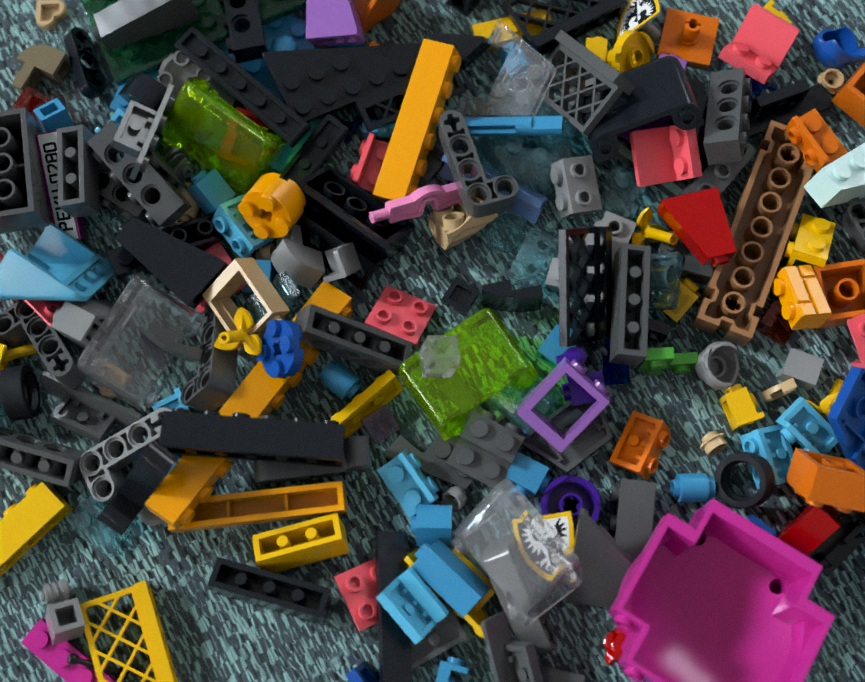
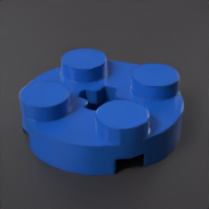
(281, 349)

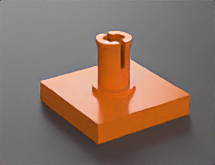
(689, 37)

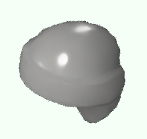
(718, 365)

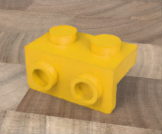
(810, 241)

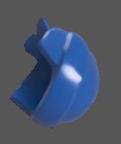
(837, 48)

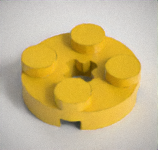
(629, 48)

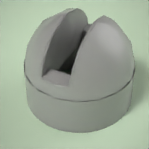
(455, 496)

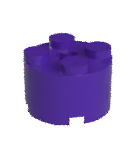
(572, 490)

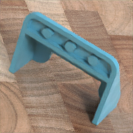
(54, 270)

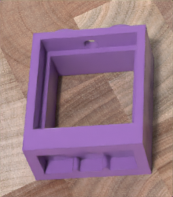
(542, 424)

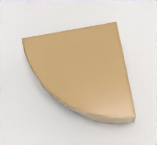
(777, 392)

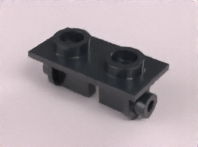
(839, 545)

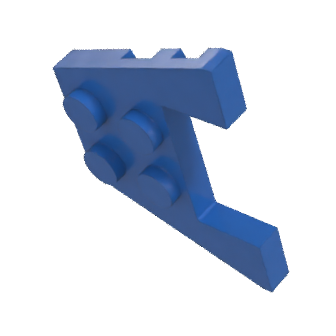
(848, 416)

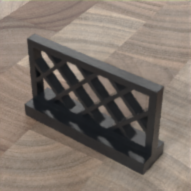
(576, 26)
(595, 276)

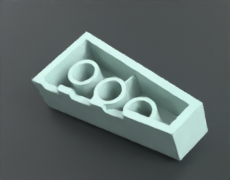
(839, 180)

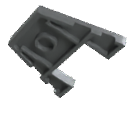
(581, 448)
(435, 457)

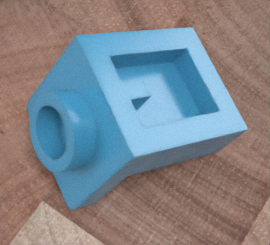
(451, 664)

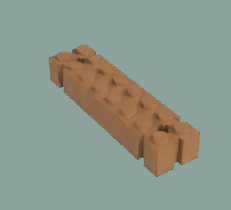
(760, 236)

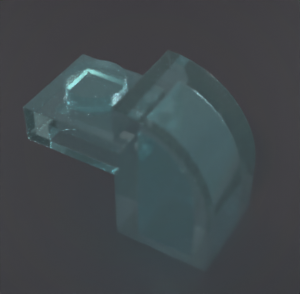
(286, 289)

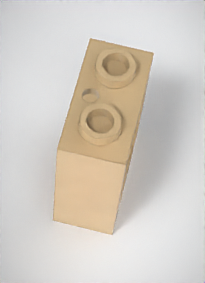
(230, 280)

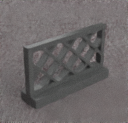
(595, 68)

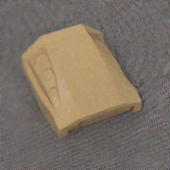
(455, 225)

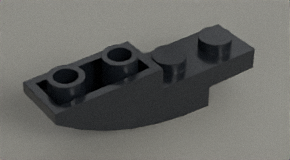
(196, 232)

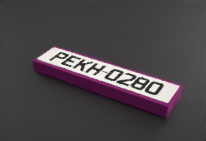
(47, 152)

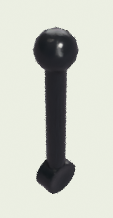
(74, 659)

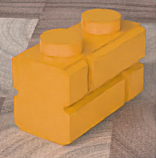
(801, 297)

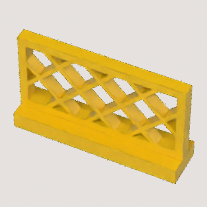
(152, 634)

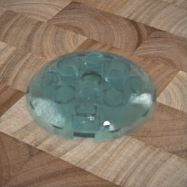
(531, 165)

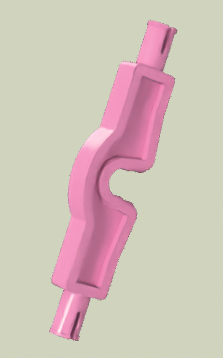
(414, 204)

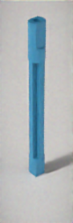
(494, 126)

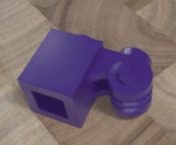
(572, 390)

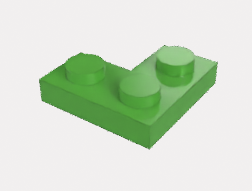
(665, 359)

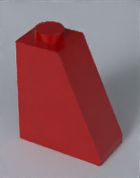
(700, 225)
(810, 528)

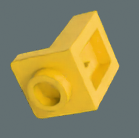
(687, 296)

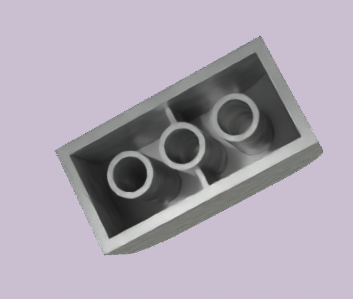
(22, 183)

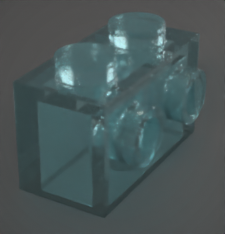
(533, 259)

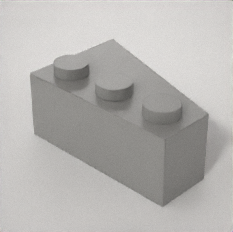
(81, 319)

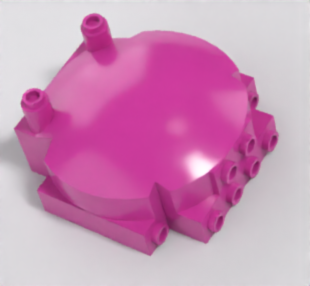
(718, 604)

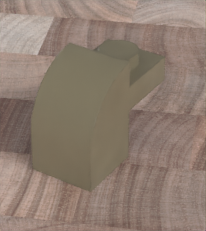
(41, 62)

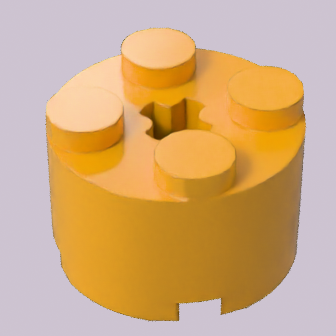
(272, 206)

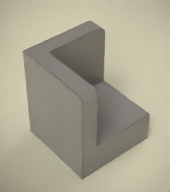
(342, 261)
(802, 367)

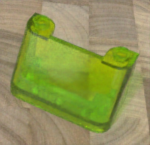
(220, 136)
(487, 365)

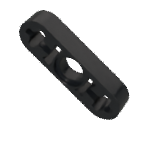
(80, 46)

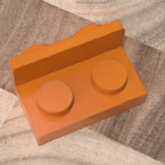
(814, 139)
(641, 445)

